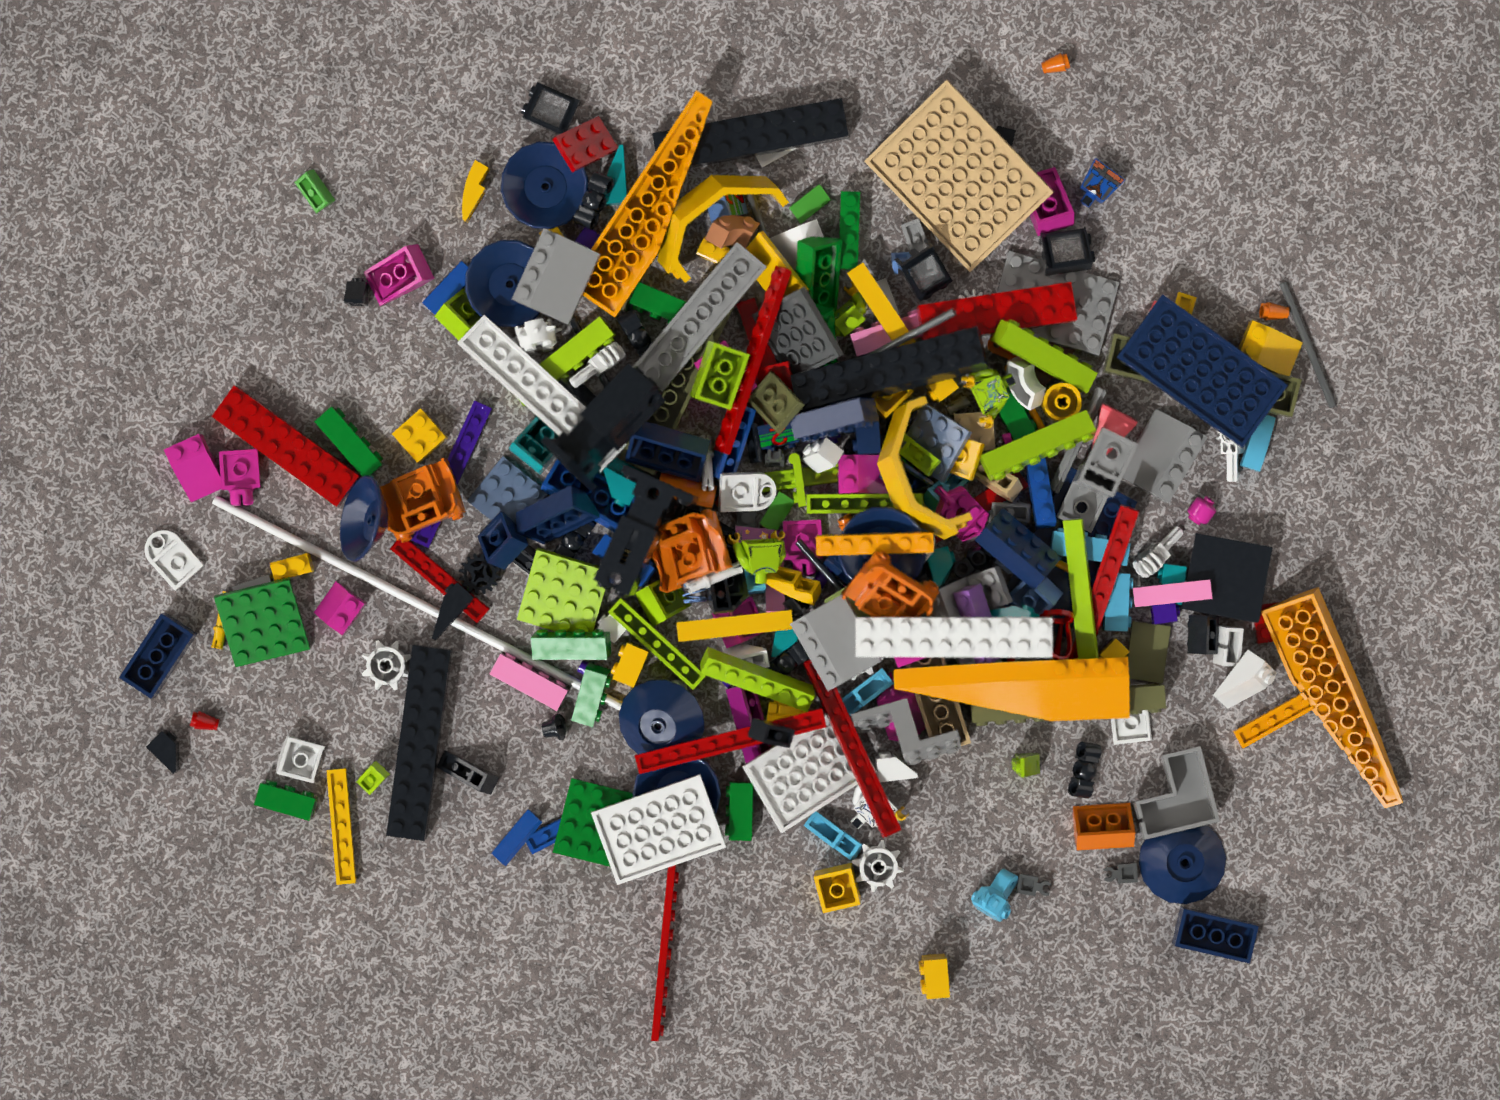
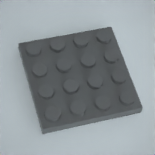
(801, 334)

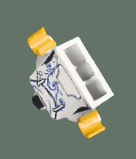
(864, 813)

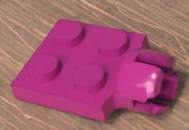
(240, 474)
(806, 531)

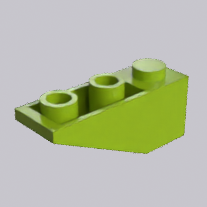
(1026, 764)

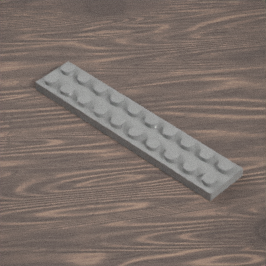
(700, 316)

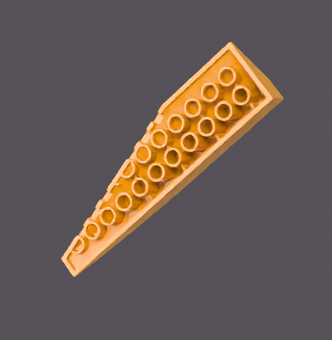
(643, 217)
(1314, 654)
(1030, 688)

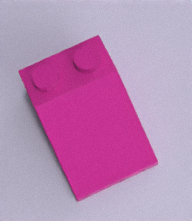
(1056, 210)
(399, 274)
(194, 467)
(859, 475)

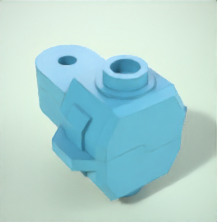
(993, 898)

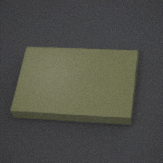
(775, 402)
(1148, 651)

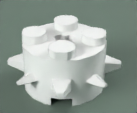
(536, 336)
(383, 654)
(883, 875)

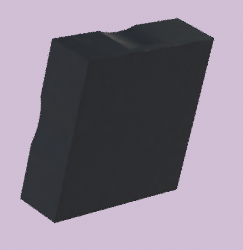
(1236, 575)

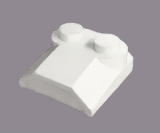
(299, 759)

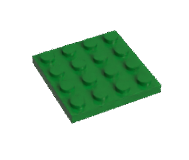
(262, 622)
(577, 832)

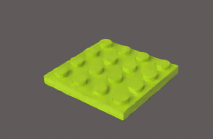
(561, 593)

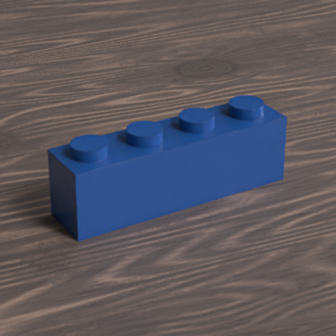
(729, 463)
(1041, 495)

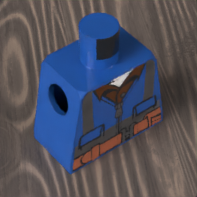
(1099, 183)

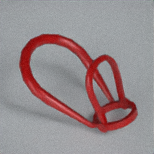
(1067, 621)

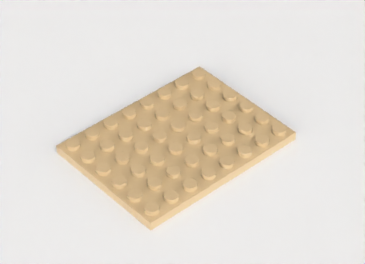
(958, 176)

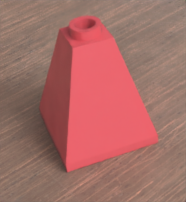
(1114, 421)

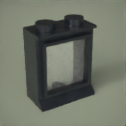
(550, 109)
(1067, 251)
(924, 272)

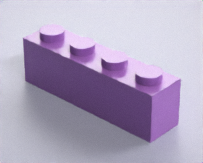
(973, 603)

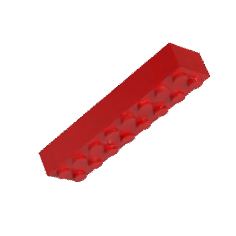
(1028, 307)
(286, 446)

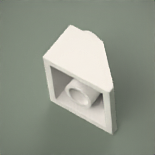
(892, 768)

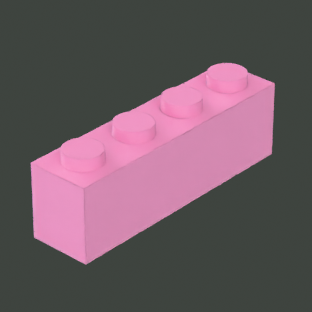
(872, 338)
(528, 681)

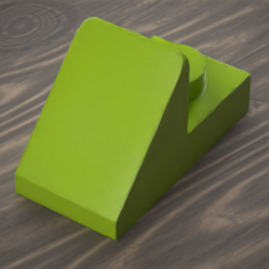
(373, 777)

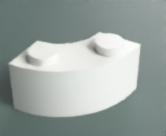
(1027, 387)

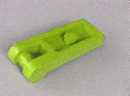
(918, 456)
(797, 479)

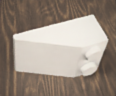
(788, 240)
(1245, 680)

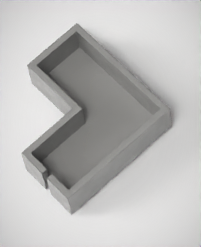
(1189, 801)

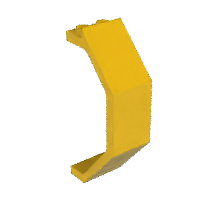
(697, 202)
(897, 482)

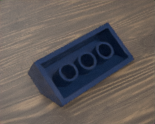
(668, 451)
(556, 515)

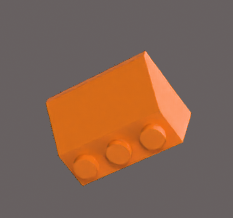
(706, 498)
(1103, 826)

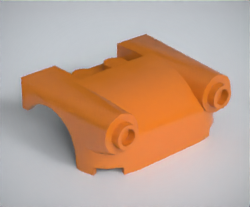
(422, 499)
(690, 550)
(888, 592)

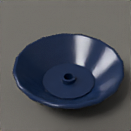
(523, 182)
(488, 278)
(363, 518)
(882, 521)
(663, 704)
(662, 777)
(1180, 884)

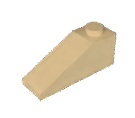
(1007, 487)

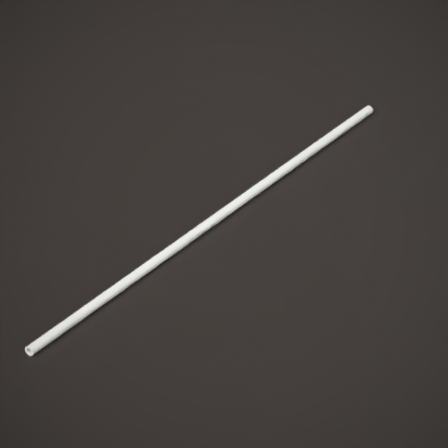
(405, 596)

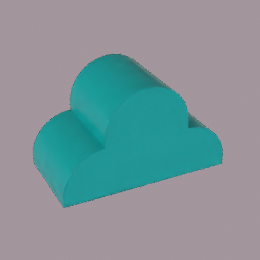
(531, 449)

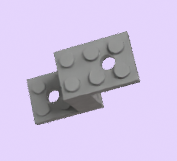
(1097, 478)
(945, 602)
(912, 748)

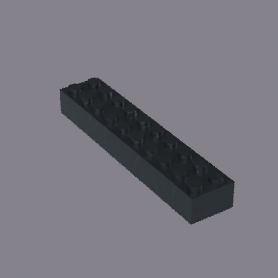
(768, 132)
(892, 370)
(419, 742)

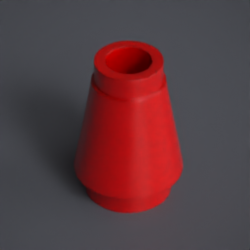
(203, 721)

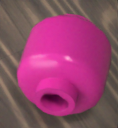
(1201, 510)

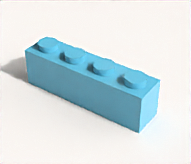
(1095, 546)

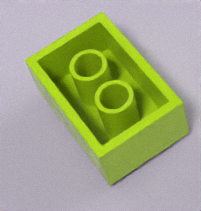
(719, 375)

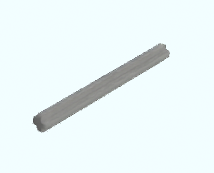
(1071, 454)

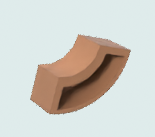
(732, 229)

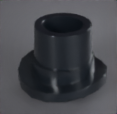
(795, 606)
(555, 727)

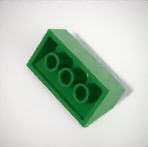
(819, 268)

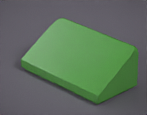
(314, 190)
(809, 204)
(777, 511)

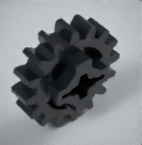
(487, 578)

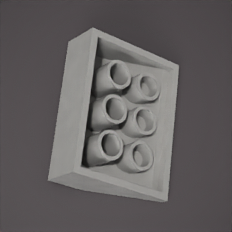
(556, 276)
(1163, 455)
(830, 642)

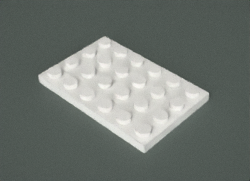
(801, 777)
(658, 829)

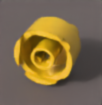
(1059, 391)

